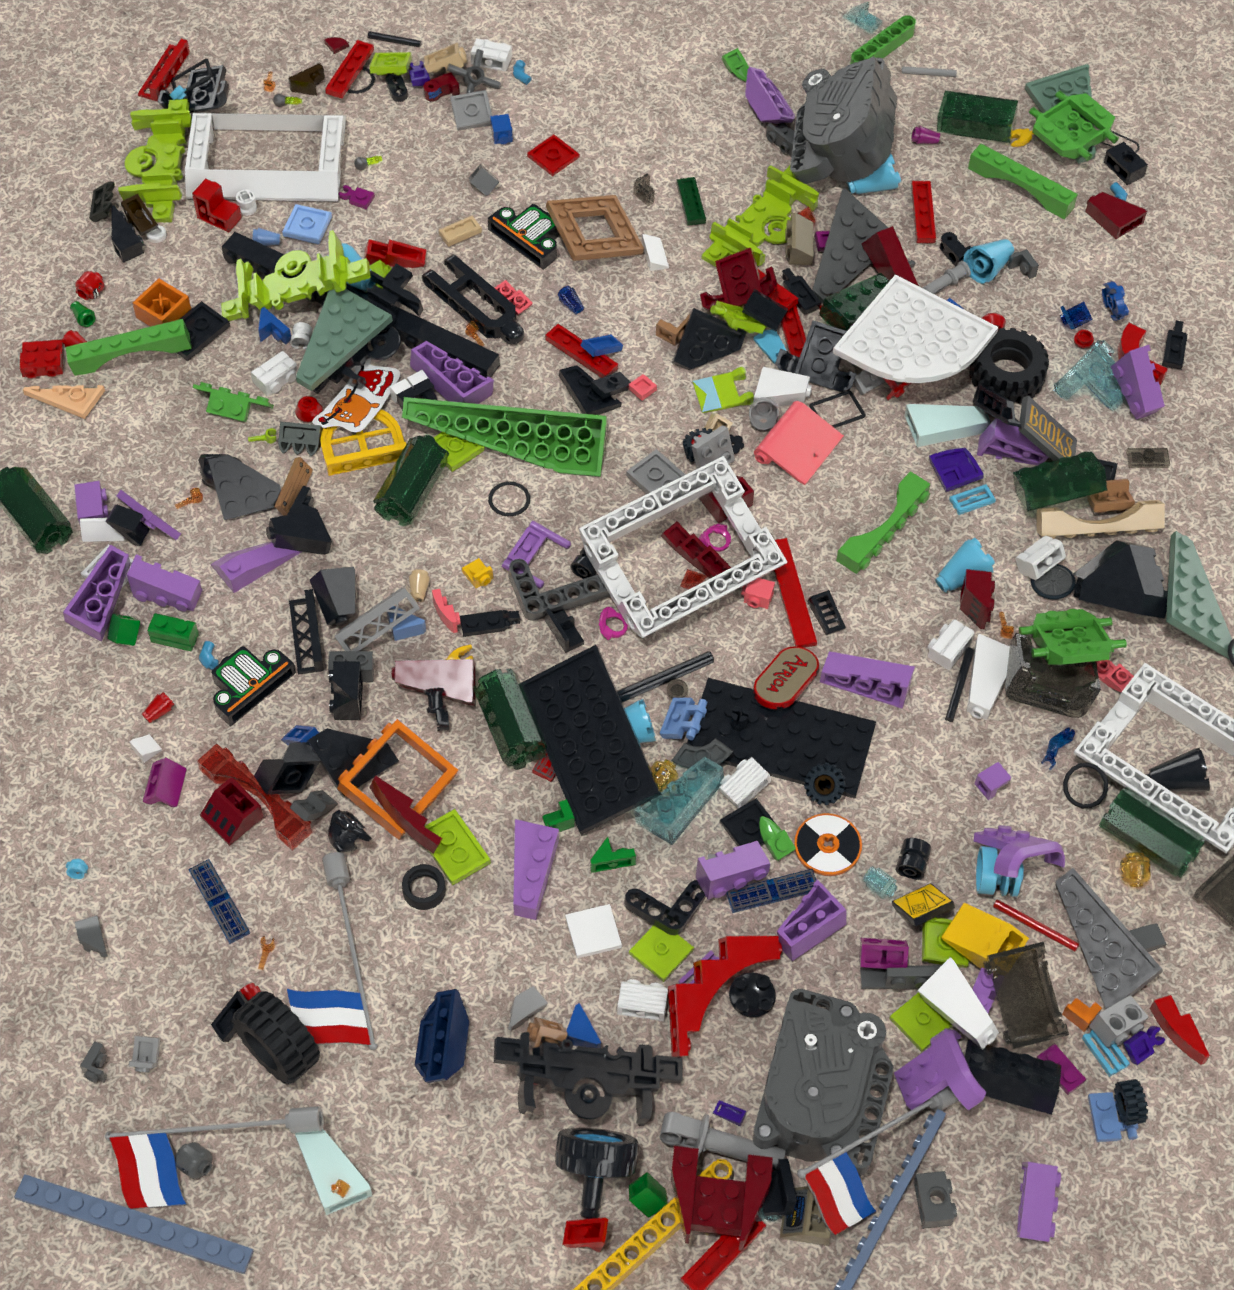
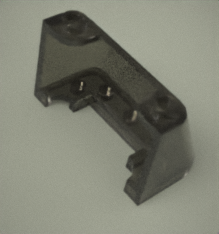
(1055, 688)
(1025, 996)

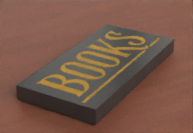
(1045, 431)

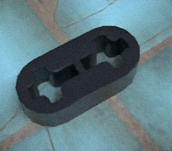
(394, 87)

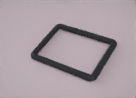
(189, 70)
(836, 396)

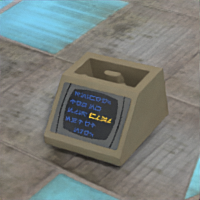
(806, 1222)

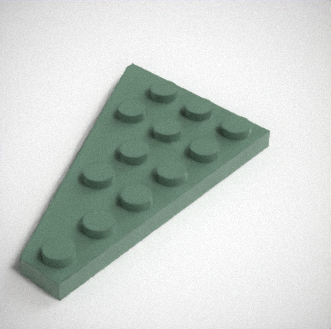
(1070, 82)
(340, 332)
(1191, 598)

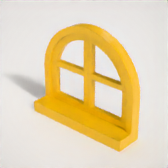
(364, 458)

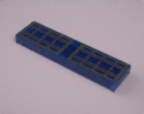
(771, 891)
(219, 901)

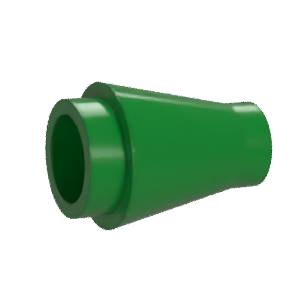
(83, 315)

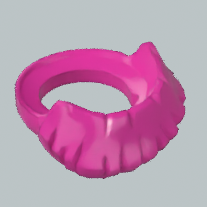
(720, 529)
(608, 633)

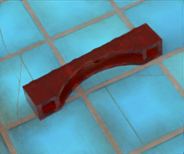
(220, 766)

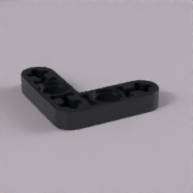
(673, 913)

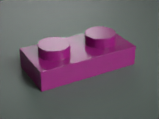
(1071, 1077)

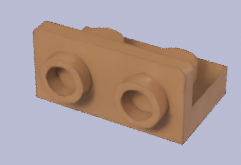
(550, 1030)

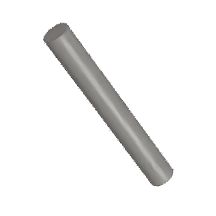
(929, 71)

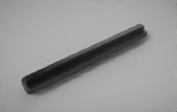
(665, 676)

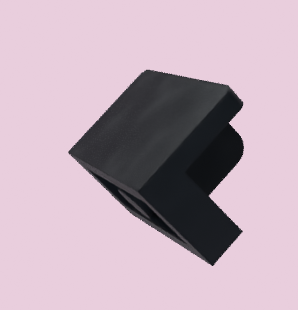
(564, 629)

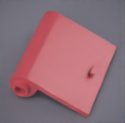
(796, 440)

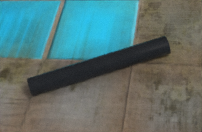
(394, 39)

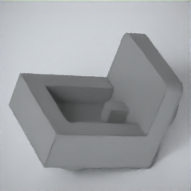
(145, 1053)

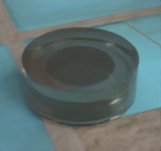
(677, 689)

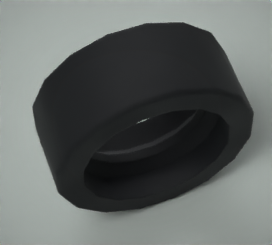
(427, 902)

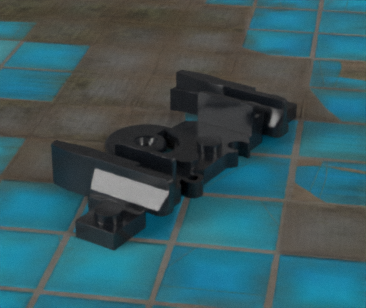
(389, 300)
(563, 1067)

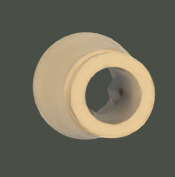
(418, 584)

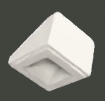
(145, 747)

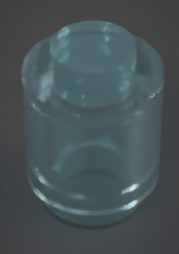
(880, 882)

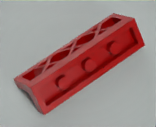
(167, 72)

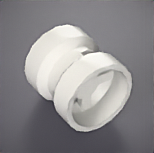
(246, 201)
(301, 335)

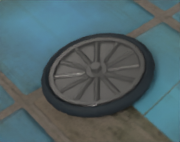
(1055, 583)

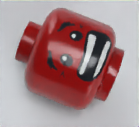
(89, 285)

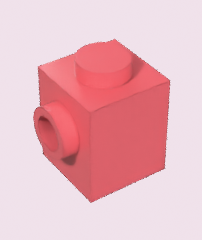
(758, 593)

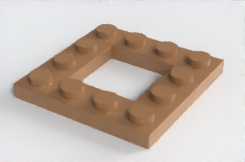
(566, 210)

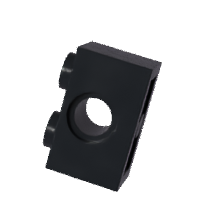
(1125, 163)

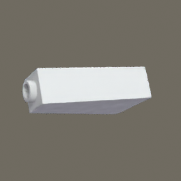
(987, 676)
(956, 1001)

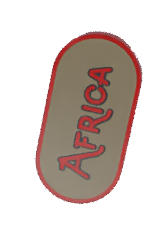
(786, 677)

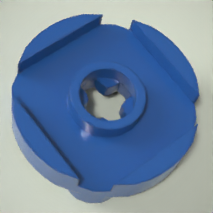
(1113, 298)

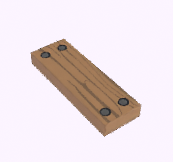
(297, 477)

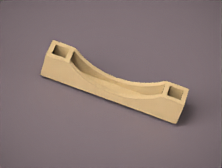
(1141, 516)

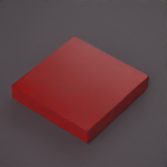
(553, 155)

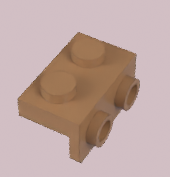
(1114, 499)

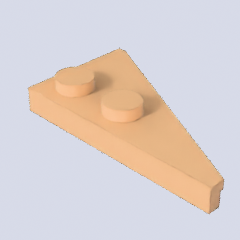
(71, 399)

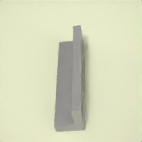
(374, 612)

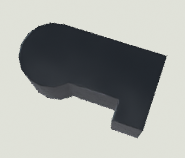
(953, 248)

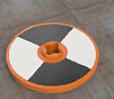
(828, 860)

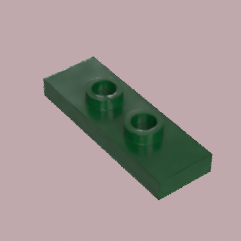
(691, 201)

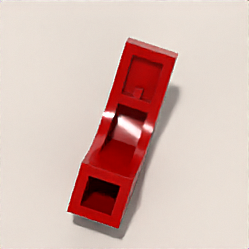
(1132, 339)

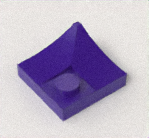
(955, 468)

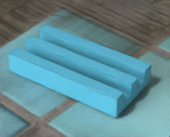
(961, 510)
(1124, 1062)

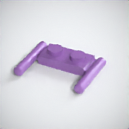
(530, 544)

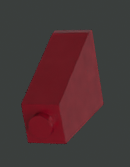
(1115, 214)

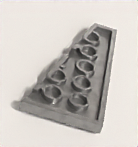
(1112, 952)

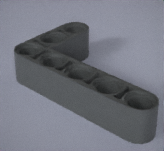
(559, 594)

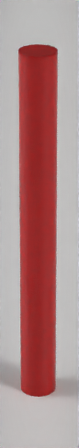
(1034, 924)

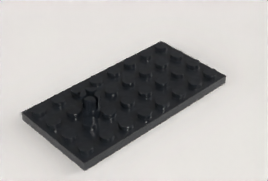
(590, 739)
(785, 739)

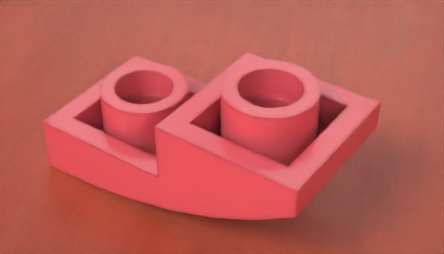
(516, 297)
(445, 611)
(1113, 676)

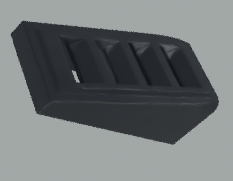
(814, 602)

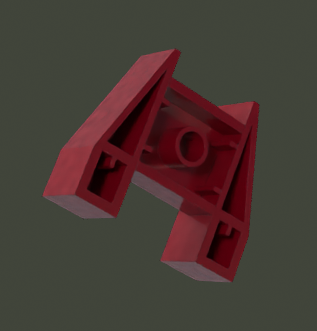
(717, 1203)

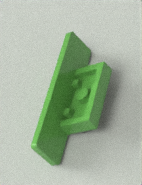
(230, 405)

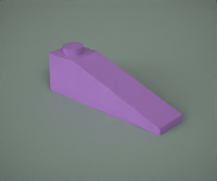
(249, 564)

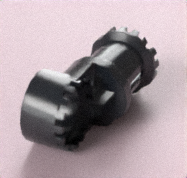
(435, 705)

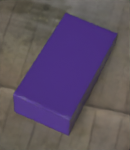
(730, 1113)

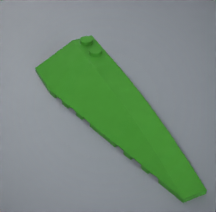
(542, 437)

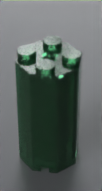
(411, 480)
(32, 510)
(510, 718)
(1152, 832)

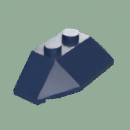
(442, 1037)

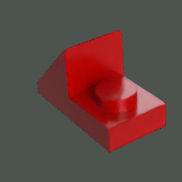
(586, 1233)

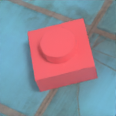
(642, 387)

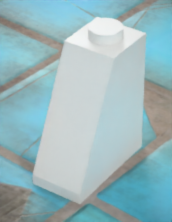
(782, 386)

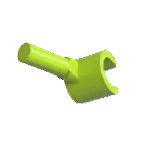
(267, 437)

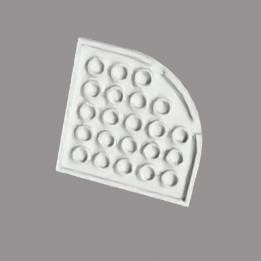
(914, 336)

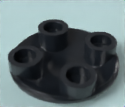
(752, 994)

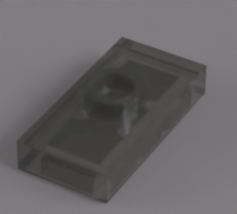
(1148, 457)

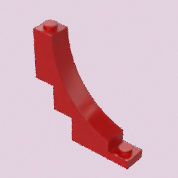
(690, 1001)

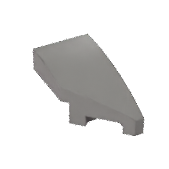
(524, 1006)

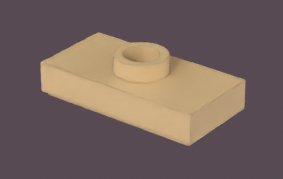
(460, 231)

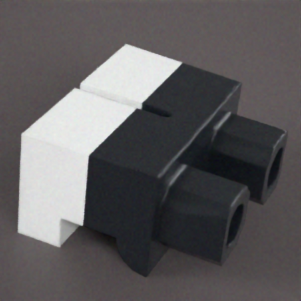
(415, 386)

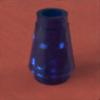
(570, 299)

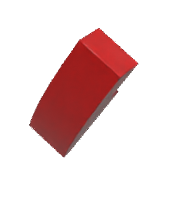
(395, 252)
(1179, 1029)

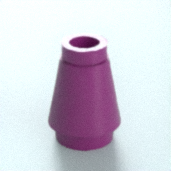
(924, 136)

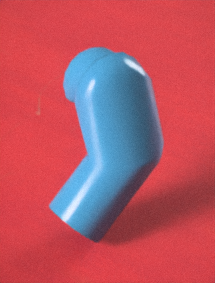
(519, 72)
(1119, 191)
(206, 657)

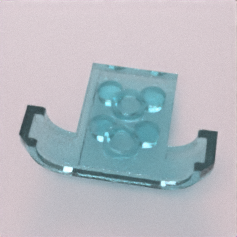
(1096, 373)

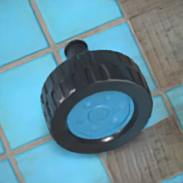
(596, 1156)

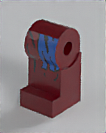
(440, 87)

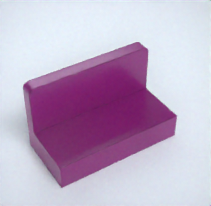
(165, 782)

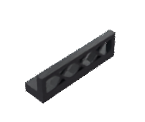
(313, 630)

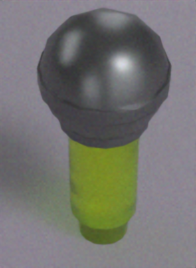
(280, 100)
(361, 163)

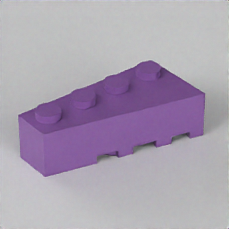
(450, 376)
(96, 598)
(868, 677)

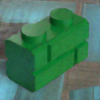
(173, 632)

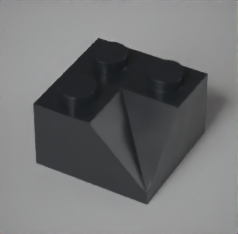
(347, 689)
(290, 772)

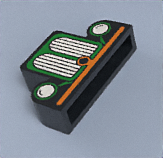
(529, 233)
(248, 681)

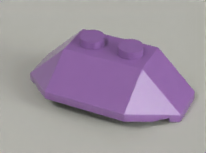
(766, 98)

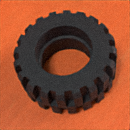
(1016, 347)
(276, 1037)

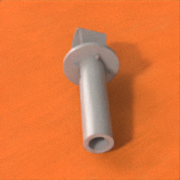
(693, 1133)

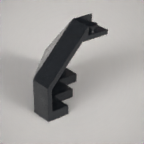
(1124, 579)

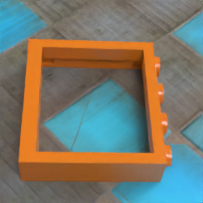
(370, 807)

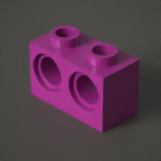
(883, 953)

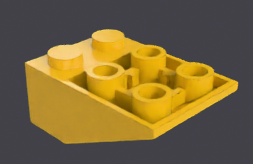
(981, 934)

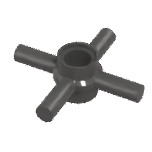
(475, 69)

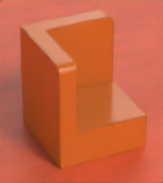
(1081, 1014)

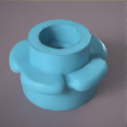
(178, 93)
(74, 866)

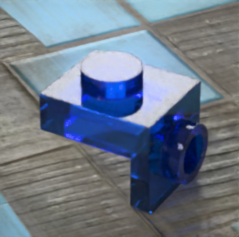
(1076, 315)

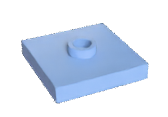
(307, 224)

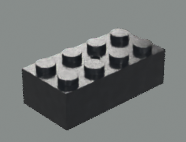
(1015, 1076)

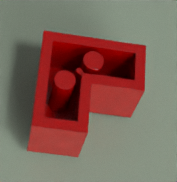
(213, 208)

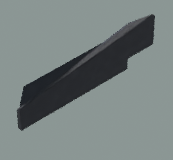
(995, 405)

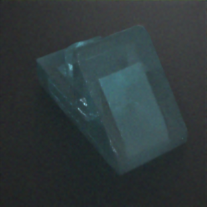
(862, 18)

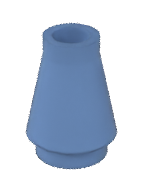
(266, 237)

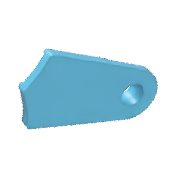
(770, 343)

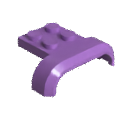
(1017, 847)
(936, 1069)

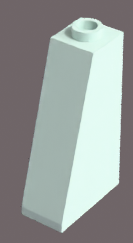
(944, 422)
(326, 1166)

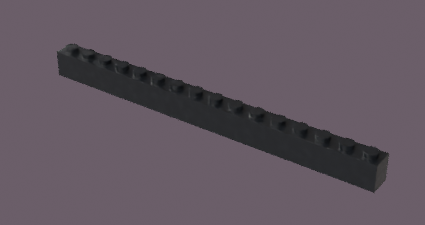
(410, 327)

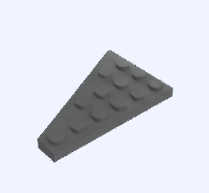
(843, 253)

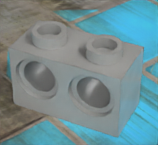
(1119, 1021)

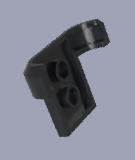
(207, 96)
(818, 359)

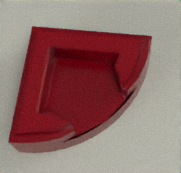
(336, 44)

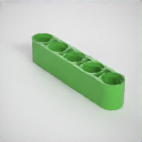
(887, 40)

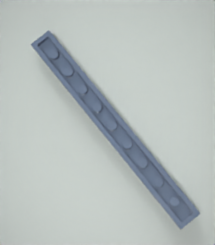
(890, 1203)
(134, 1224)

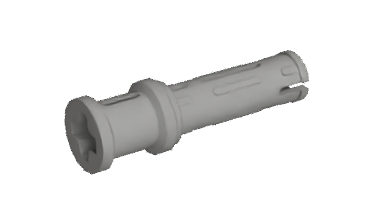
(950, 277)

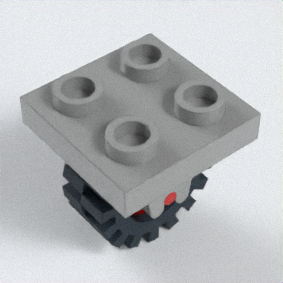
(708, 446)

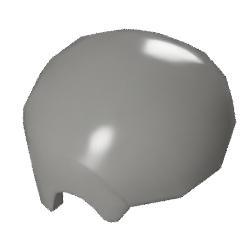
(763, 409)

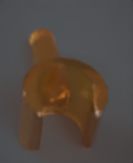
(269, 85)
(471, 329)
(196, 497)
(1006, 630)
(267, 948)
(340, 1188)

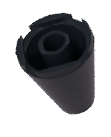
(1183, 773)

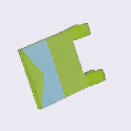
(720, 391)

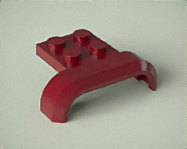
(738, 279)

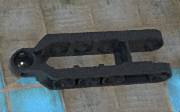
(503, 327)

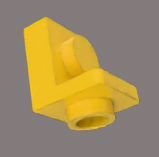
(478, 573)

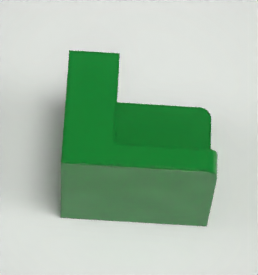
(123, 629)
(561, 819)
(647, 1195)

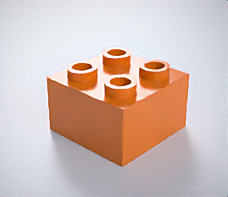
(161, 304)

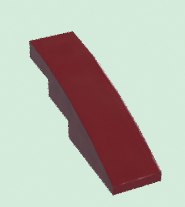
(695, 551)
(398, 807)

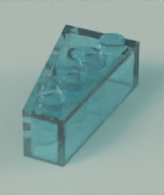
(681, 801)

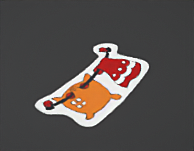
(357, 407)

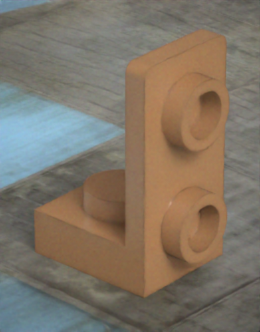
(670, 333)

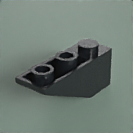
(123, 236)

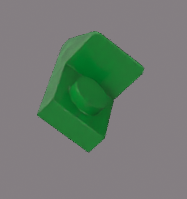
(605, 859)

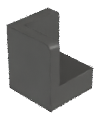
(483, 180)

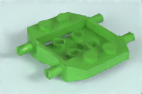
(1055, 123)
(1074, 645)

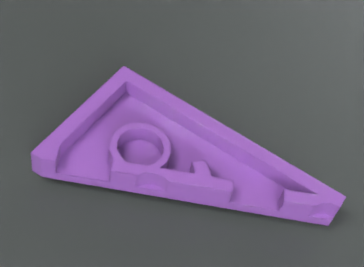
(148, 517)

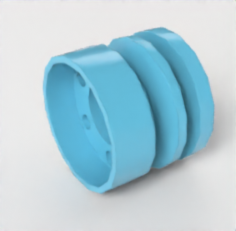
(986, 878)

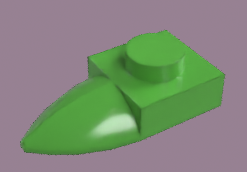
(736, 64)
(775, 839)

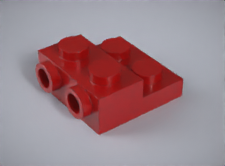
(41, 358)

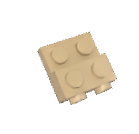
(449, 55)

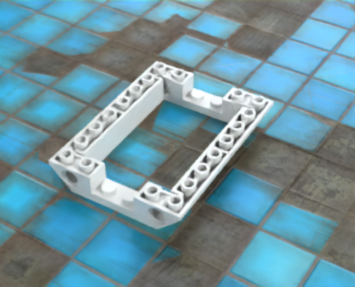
(268, 184)
(713, 477)
(1186, 708)

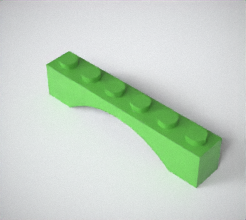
(1049, 193)
(165, 337)
(859, 549)

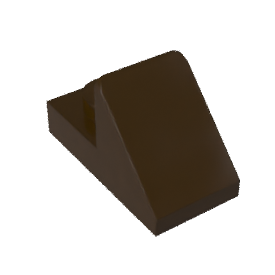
(306, 80)
(139, 215)

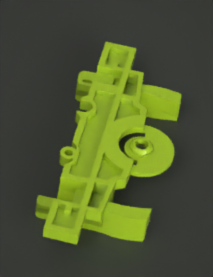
(159, 182)
(772, 207)
(319, 275)

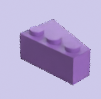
(1138, 382)
(1009, 442)
(163, 587)
(732, 869)
(811, 922)
(1038, 1201)

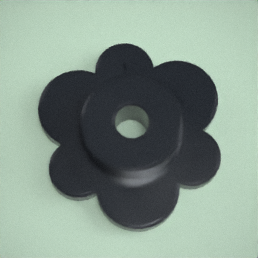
(737, 443)

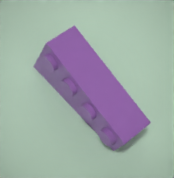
(533, 860)

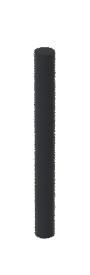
(959, 684)

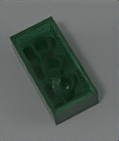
(977, 116)
(847, 305)
(1059, 481)

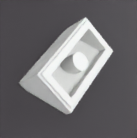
(654, 252)
(98, 530)

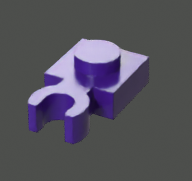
(418, 74)
(1141, 1044)

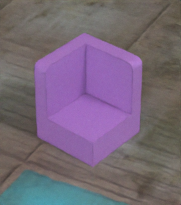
(992, 779)

